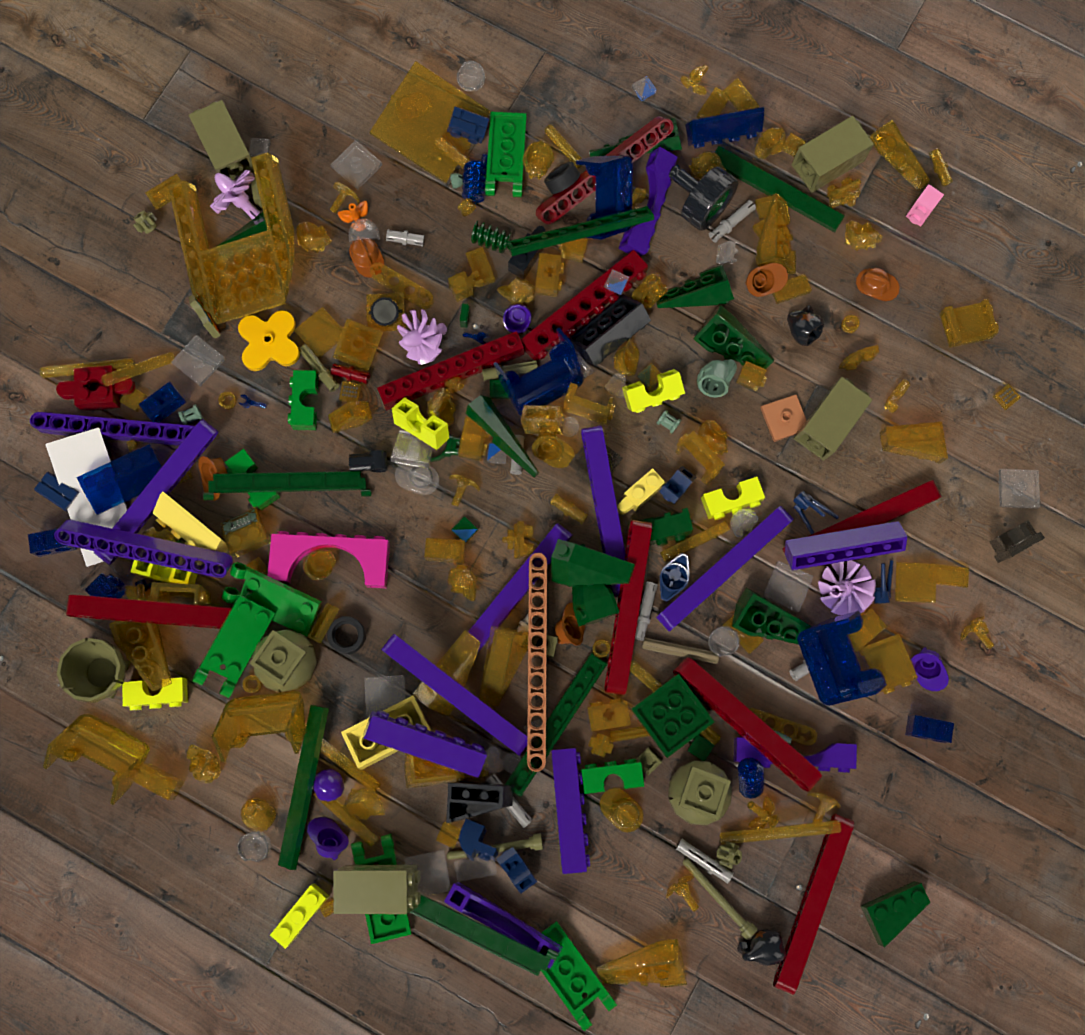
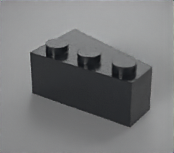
(475, 799)

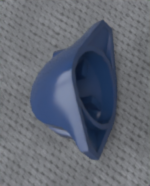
(674, 577)

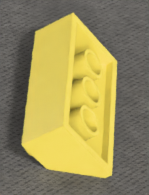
(186, 525)
(368, 752)

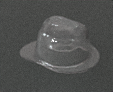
(417, 479)

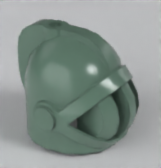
(716, 376)

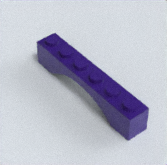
(658, 169)
(834, 756)
(489, 914)

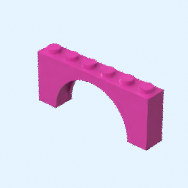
(289, 550)

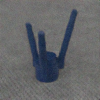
(805, 501)
(883, 594)

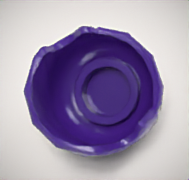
(517, 318)
(328, 785)

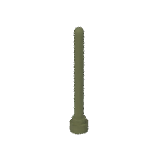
(533, 842)
(747, 929)

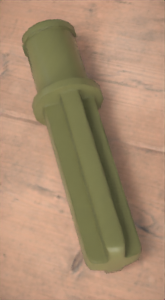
(519, 368)
(323, 374)

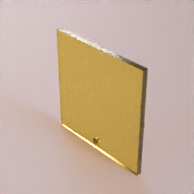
(420, 115)

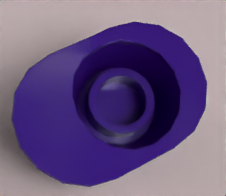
(930, 670)
(327, 837)

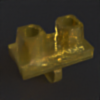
(845, 194)
(520, 548)

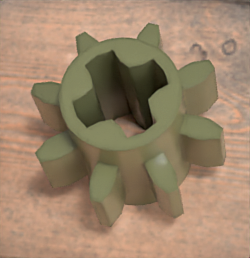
(145, 222)
(729, 854)

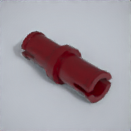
(350, 373)

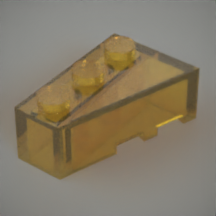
(916, 440)

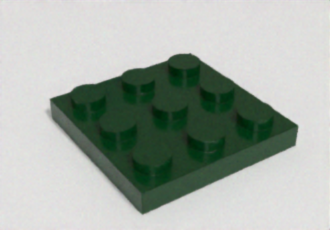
(672, 715)

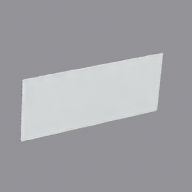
(73, 458)

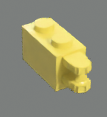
(641, 492)

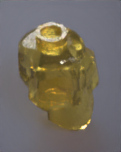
(518, 291)
(463, 581)
(203, 764)

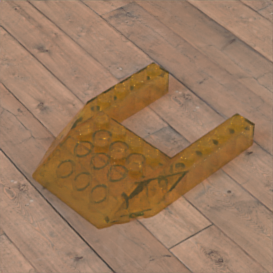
(245, 273)

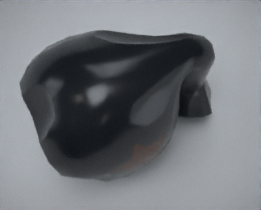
(805, 325)
(765, 948)

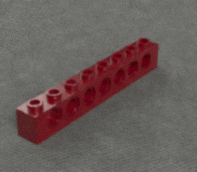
(632, 263)
(461, 365)

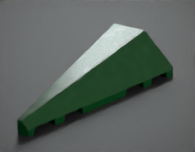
(670, 143)
(489, 418)

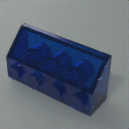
(725, 127)
(119, 479)

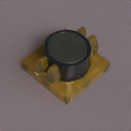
(385, 311)

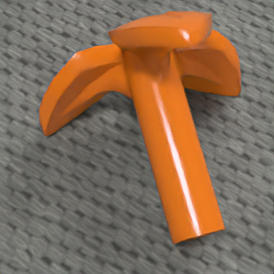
(354, 212)

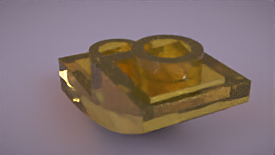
(854, 360)

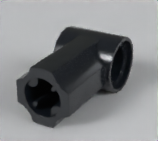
(374, 461)

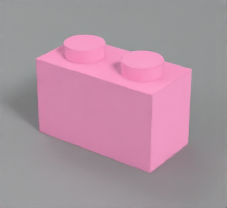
(924, 205)

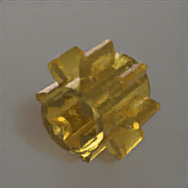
(601, 745)

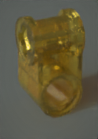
(650, 290)

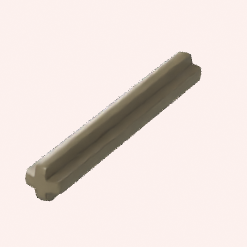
(680, 650)

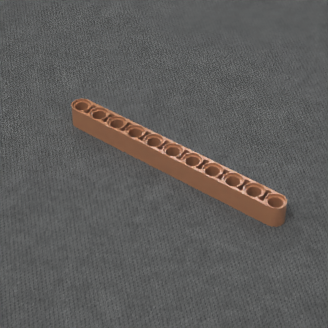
(540, 651)

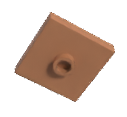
(784, 417)

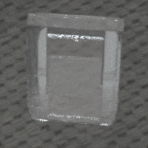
(585, 367)

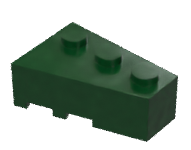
(670, 527)
(894, 911)

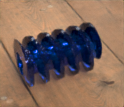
(473, 181)
(750, 778)

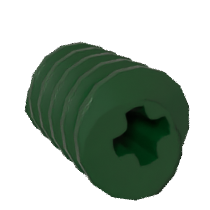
(490, 238)

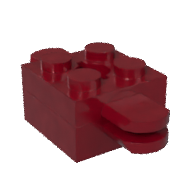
(90, 392)

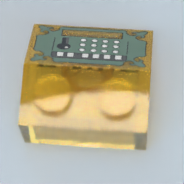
(244, 533)

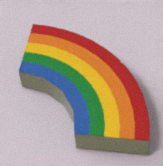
(204, 316)

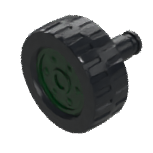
(707, 197)

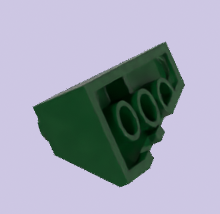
(707, 290)
(728, 337)
(763, 618)

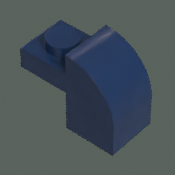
(677, 485)
(471, 842)
(516, 869)

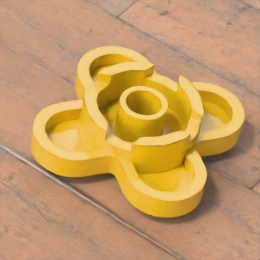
(278, 349)

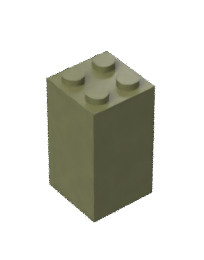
(221, 140)
(832, 154)
(833, 418)
(376, 889)

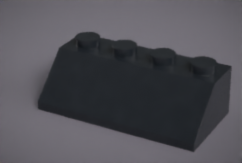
(610, 329)

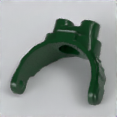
(450, 450)

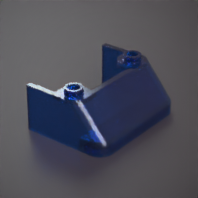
(612, 187)
(545, 382)

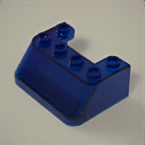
(834, 661)

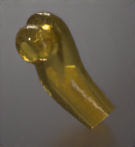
(896, 395)

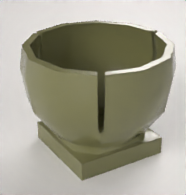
(284, 661)
(92, 670)
(700, 792)

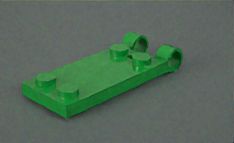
(506, 151)
(290, 606)
(235, 643)
(382, 926)
(573, 977)

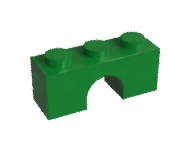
(302, 384)
(243, 463)
(629, 772)

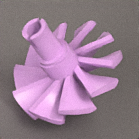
(234, 192)
(423, 339)
(847, 594)

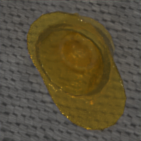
(552, 450)
(621, 810)

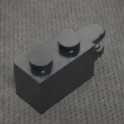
(522, 263)

